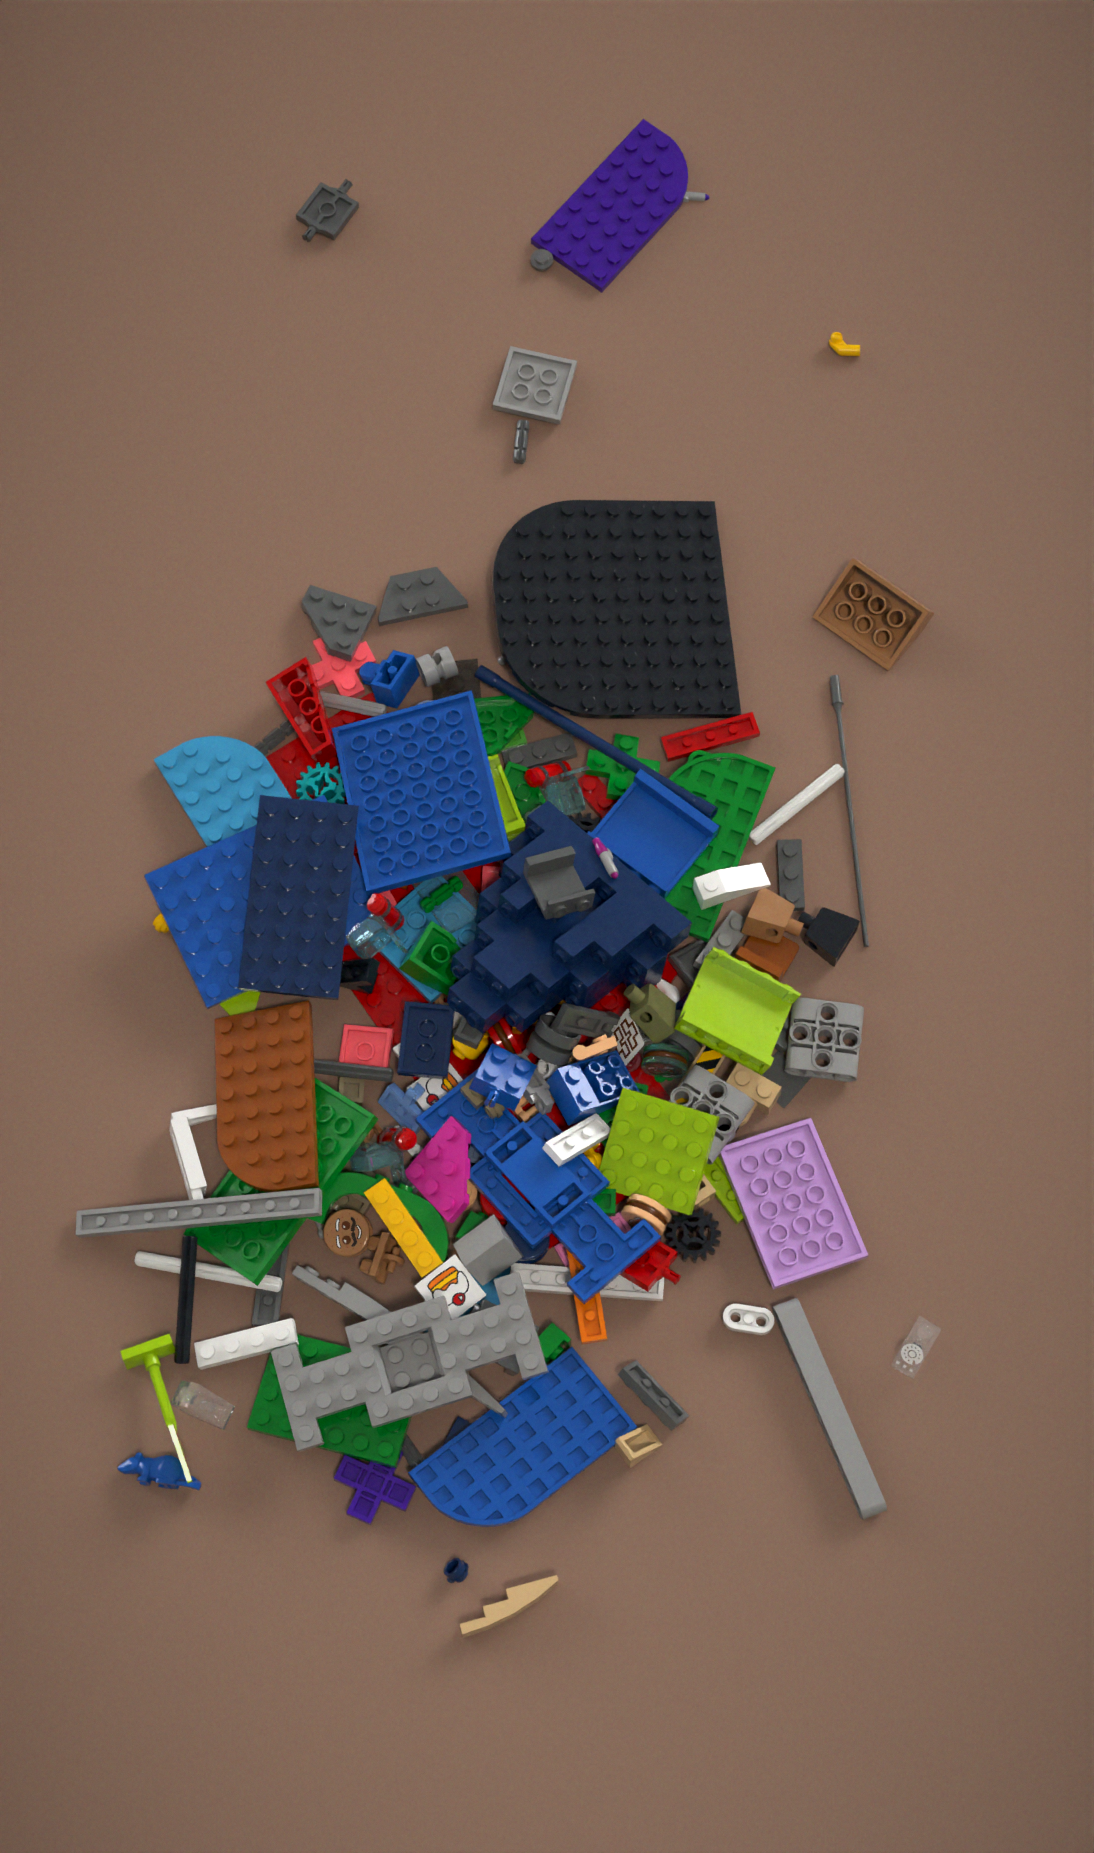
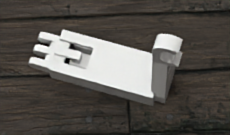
(186, 1149)

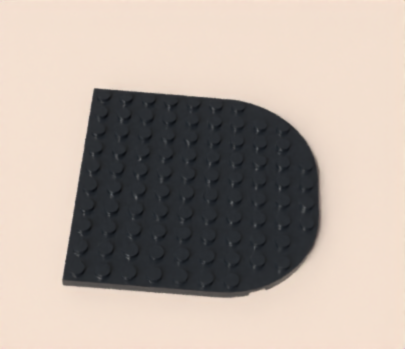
(618, 609)

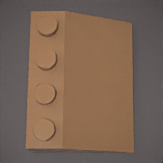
(872, 614)

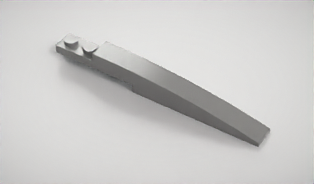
(367, 1308)

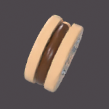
(642, 1207)

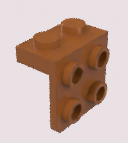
(768, 956)

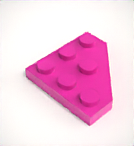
(443, 1170)

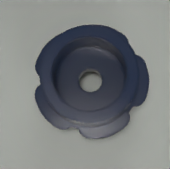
(456, 1570)

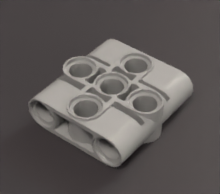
(803, 1054)
(731, 1107)

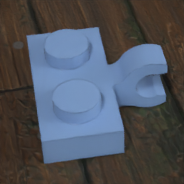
(402, 1105)

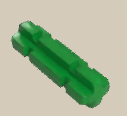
(441, 894)

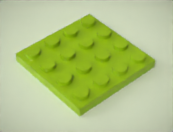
(658, 1150)

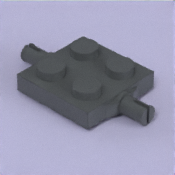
(327, 210)

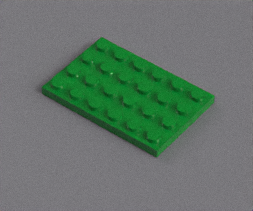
(342, 1432)

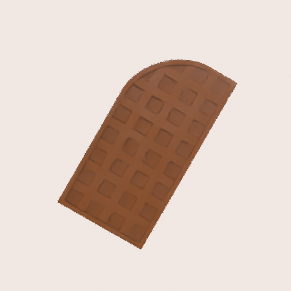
(268, 1097)

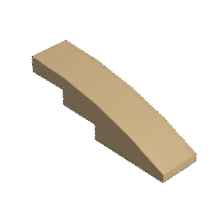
(519, 1599)

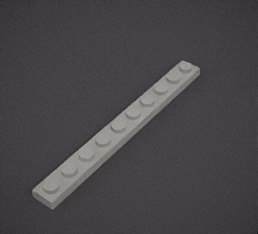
(199, 1213)

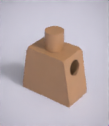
(771, 917)

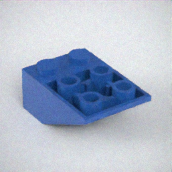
(590, 1086)

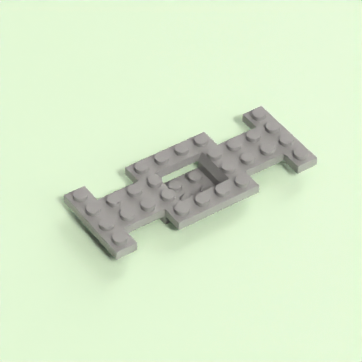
(412, 1372)

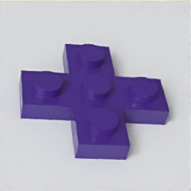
(374, 1485)

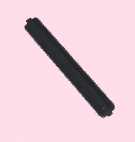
(185, 1300)

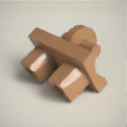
(385, 1258)

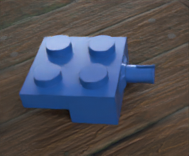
(502, 1077)

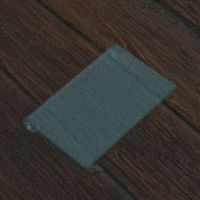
(457, 909)

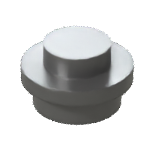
(541, 260)

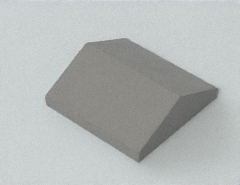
(487, 1250)

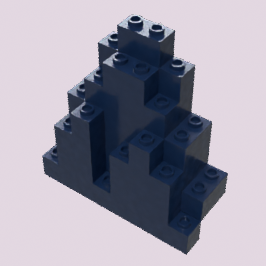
(530, 964)

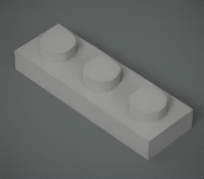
(726, 937)

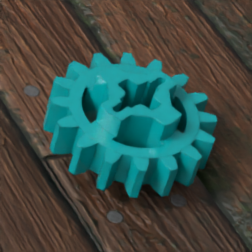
(315, 780)

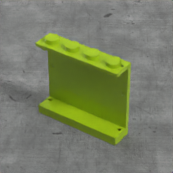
(736, 1010)

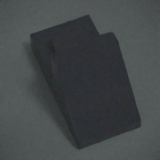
(359, 975)

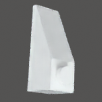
(729, 884)

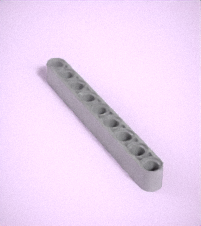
(829, 1409)

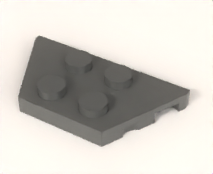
(418, 596)

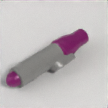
(606, 857)

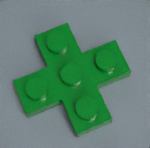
(619, 776)

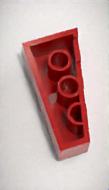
(303, 705)

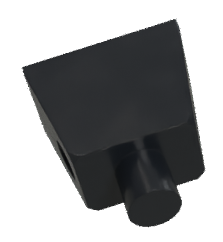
(828, 933)

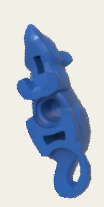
(163, 1470)

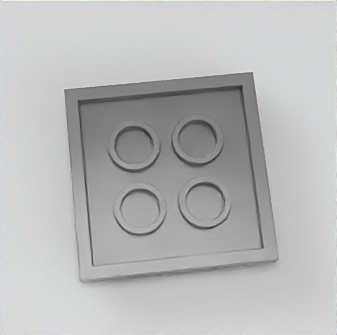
(535, 385)

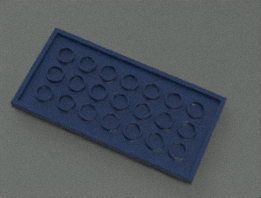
(298, 897)

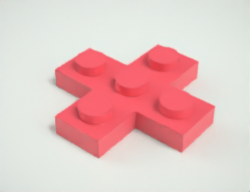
(340, 671)

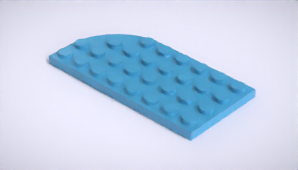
(219, 784)

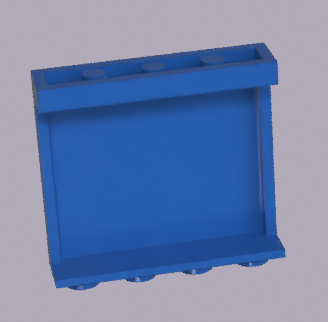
(655, 833)

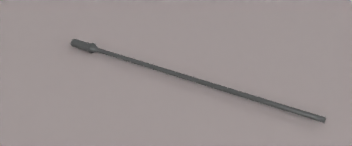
(837, 703)

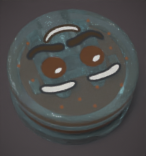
(664, 1061)

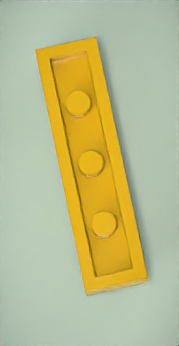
(403, 1227)

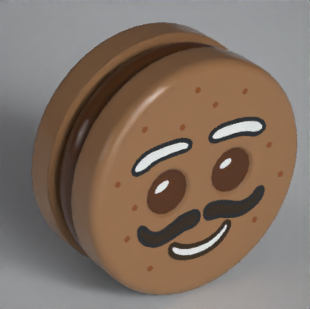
(347, 1233)

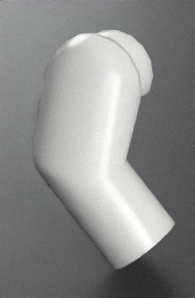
(669, 990)

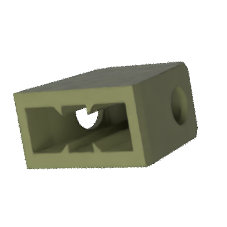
(651, 1011)

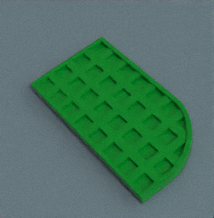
(738, 790)

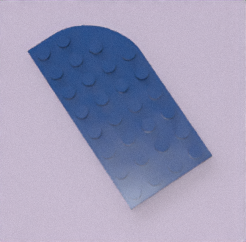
(515, 1463)

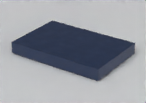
(426, 1040)

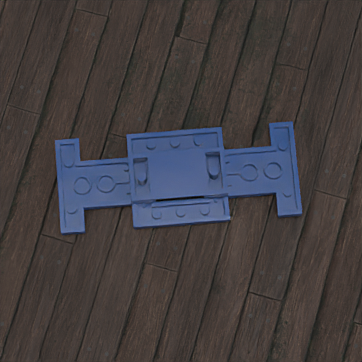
(558, 1193)

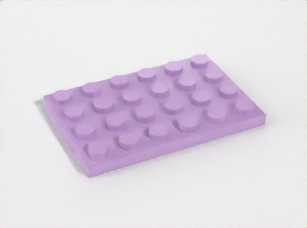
(792, 1203)

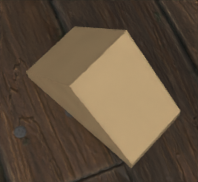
(637, 1445)

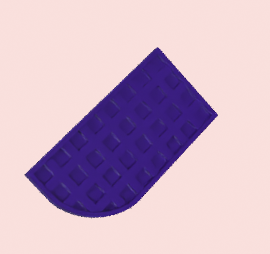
(618, 207)

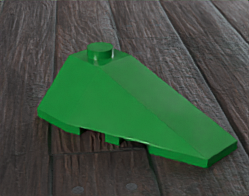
(431, 958)

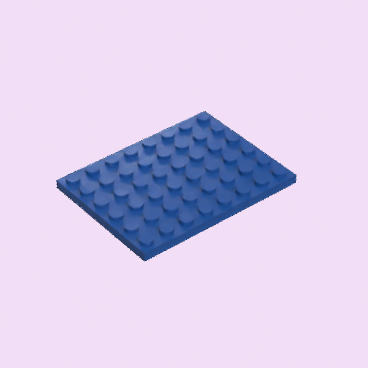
(421, 793)
(207, 906)

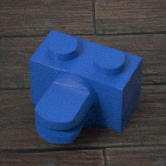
(391, 678)

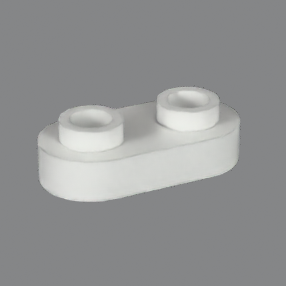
(748, 1318)

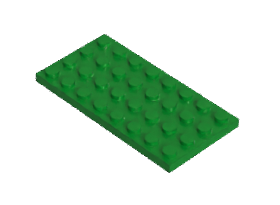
(257, 1245)

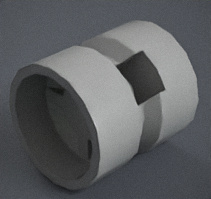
(436, 666)

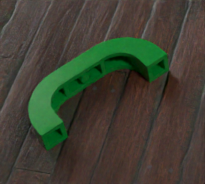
(421, 1209)

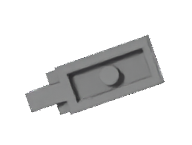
(538, 1091)

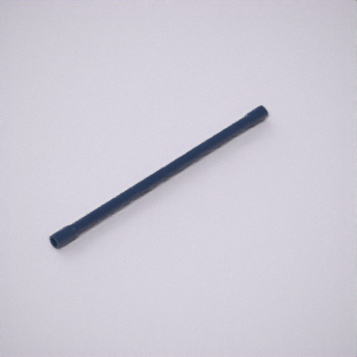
(495, 681)

